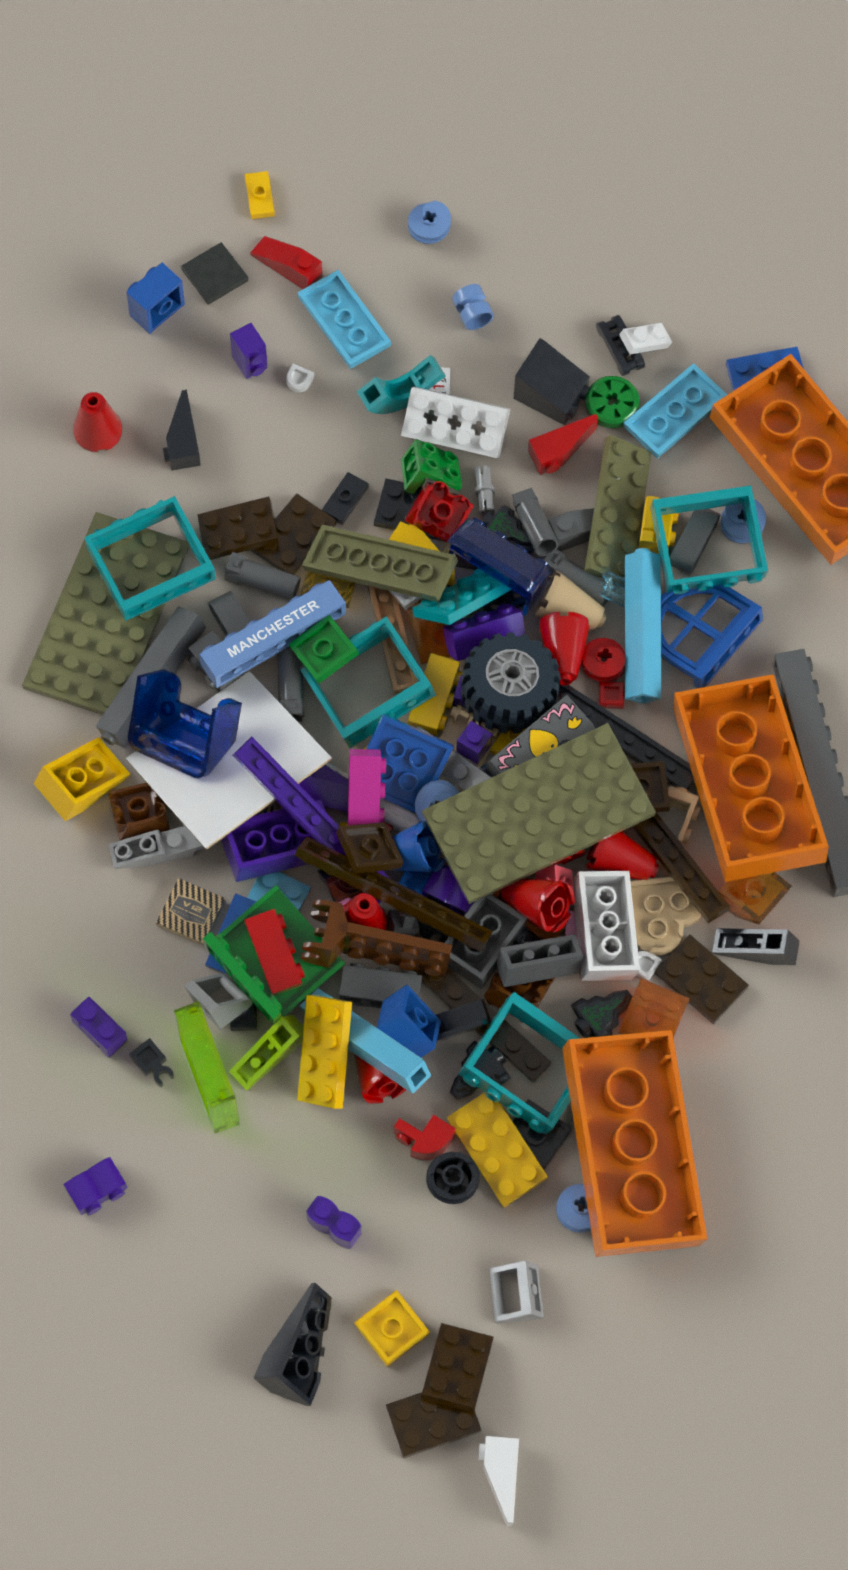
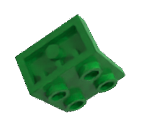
(427, 461)

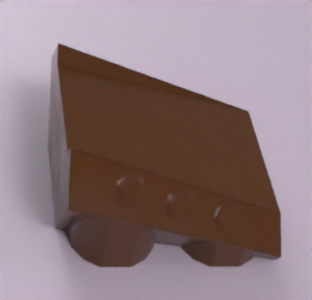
(137, 811)
(531, 992)

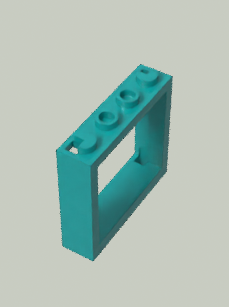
(707, 500)
(167, 590)
(396, 706)
(544, 1026)

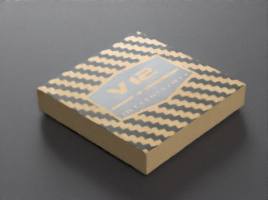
(190, 911)

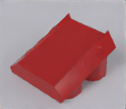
(438, 510)

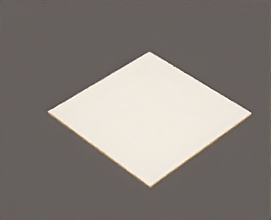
(230, 794)

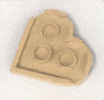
(661, 914)

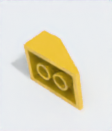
(80, 778)

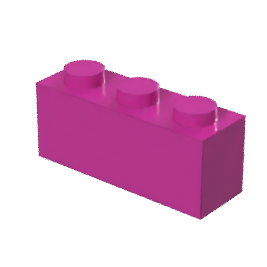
(365, 787)

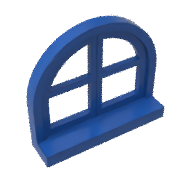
(724, 643)

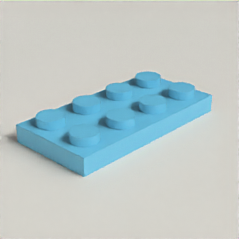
(344, 319)
(674, 411)

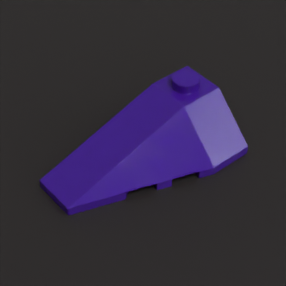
(329, 787)

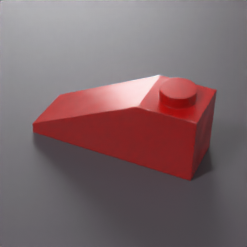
(288, 261)
(556, 447)

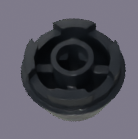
(452, 1177)

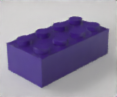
(265, 845)

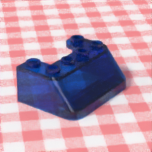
(500, 559)
(176, 731)

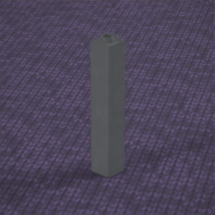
(165, 653)

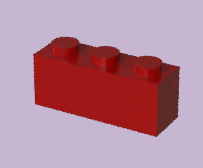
(274, 951)

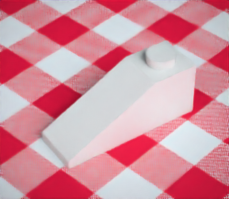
(500, 1467)

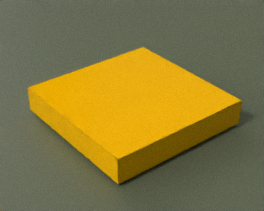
(392, 1328)

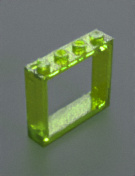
(206, 1067)

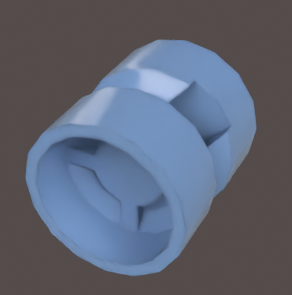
(472, 308)

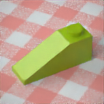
(269, 1051)

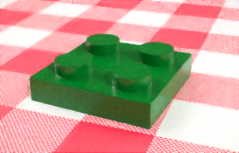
(323, 649)

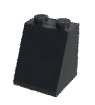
(550, 383)

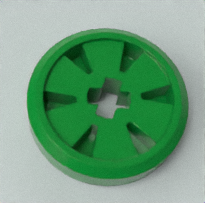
(606, 389)

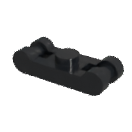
(617, 347)

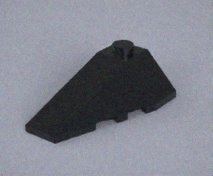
(293, 1356)

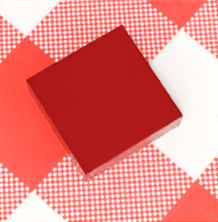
(611, 695)

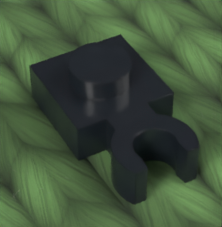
(150, 1059)

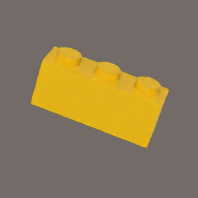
(443, 676)

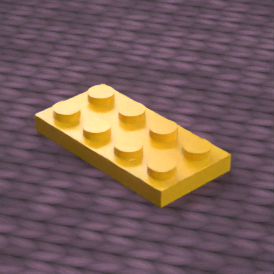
(324, 1051)
(497, 1149)

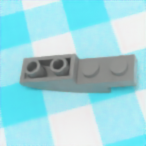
(462, 770)
(154, 848)

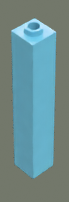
(643, 626)
(383, 1052)

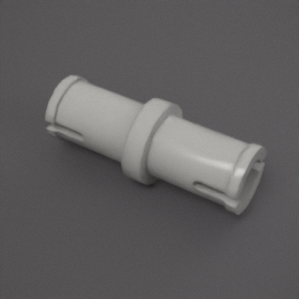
(484, 490)

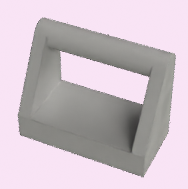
(220, 1013)
(528, 1289)

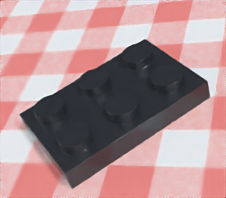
(395, 506)

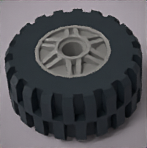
(509, 682)

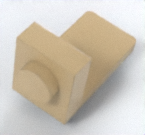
(684, 800)

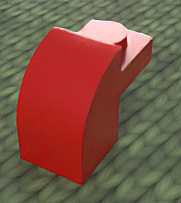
(428, 1143)

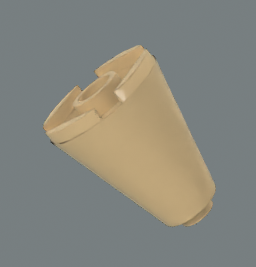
(567, 597)

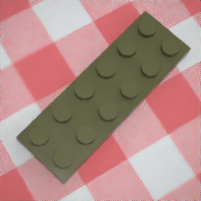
(617, 506)
(380, 563)

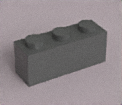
(539, 960)
(372, 986)

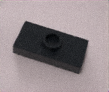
(345, 497)

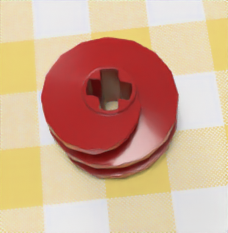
(603, 671)

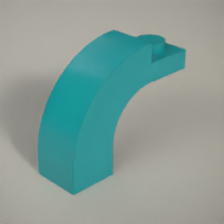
(393, 395)

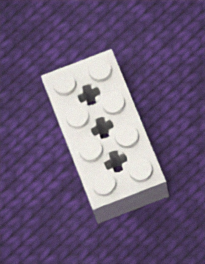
(442, 431)
(605, 925)

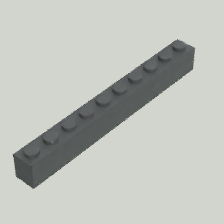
(818, 759)

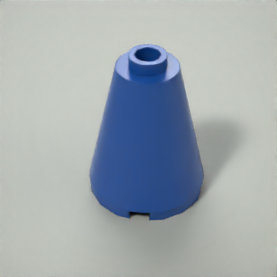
(418, 849)

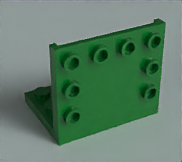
(238, 957)

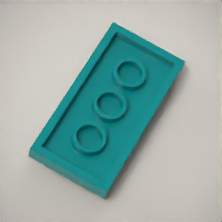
(461, 598)

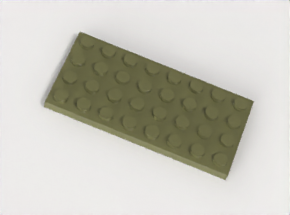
(87, 642)
(538, 813)

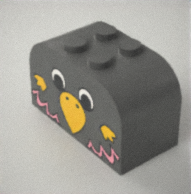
(551, 730)

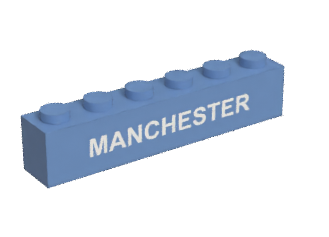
(270, 634)

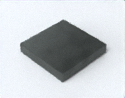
(214, 273)

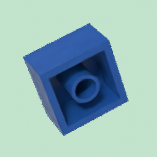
(155, 297)
(409, 1021)

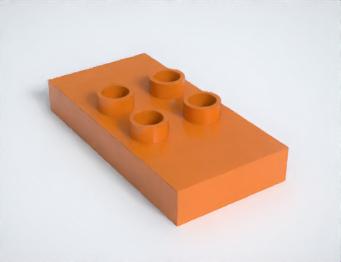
(795, 448)
(750, 778)
(634, 1143)

